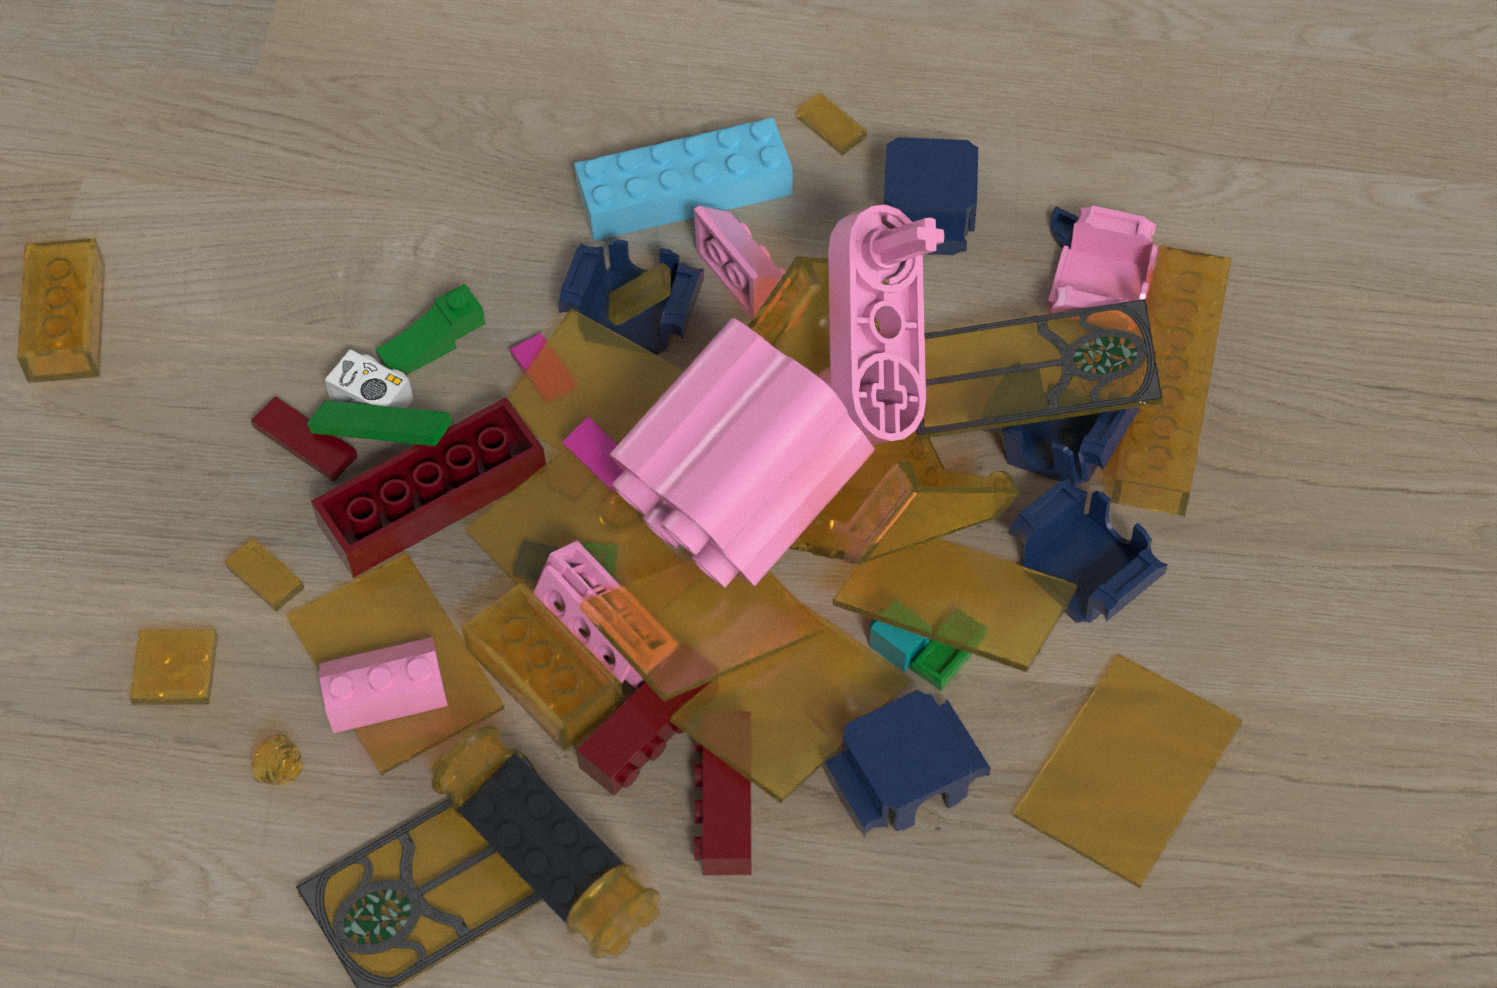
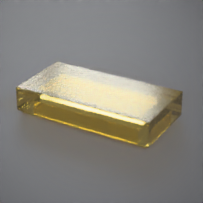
(831, 124)
(639, 294)
(264, 574)

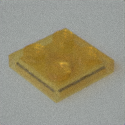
(173, 667)

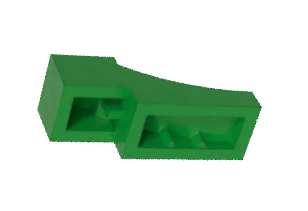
(434, 332)

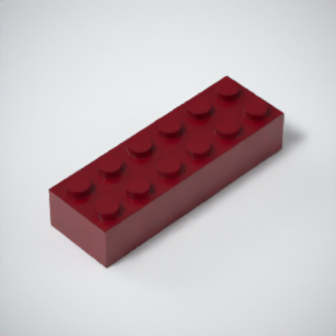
(428, 487)

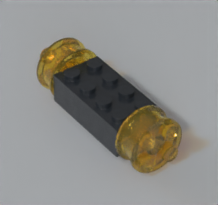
(545, 841)

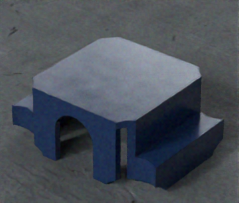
(934, 182)
(589, 286)
(1066, 445)
(1086, 551)
(902, 759)

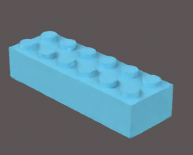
(675, 177)

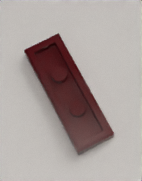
(290, 431)

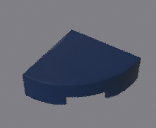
(1062, 226)

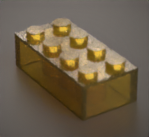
(61, 310)
(543, 666)

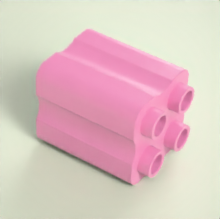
(739, 456)

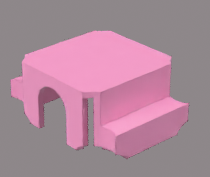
(1105, 261)

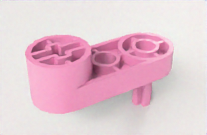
(870, 371)

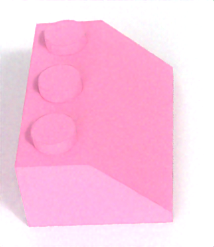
(735, 258)
(382, 685)

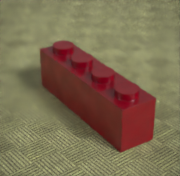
(631, 737)
(724, 817)

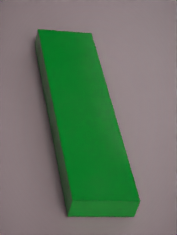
(380, 423)

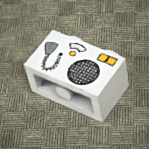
(367, 382)

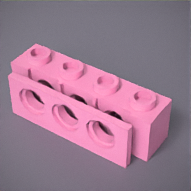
(564, 583)

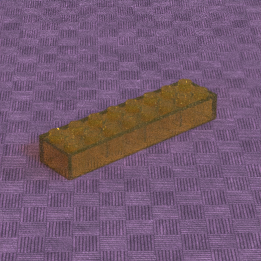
(1164, 438)

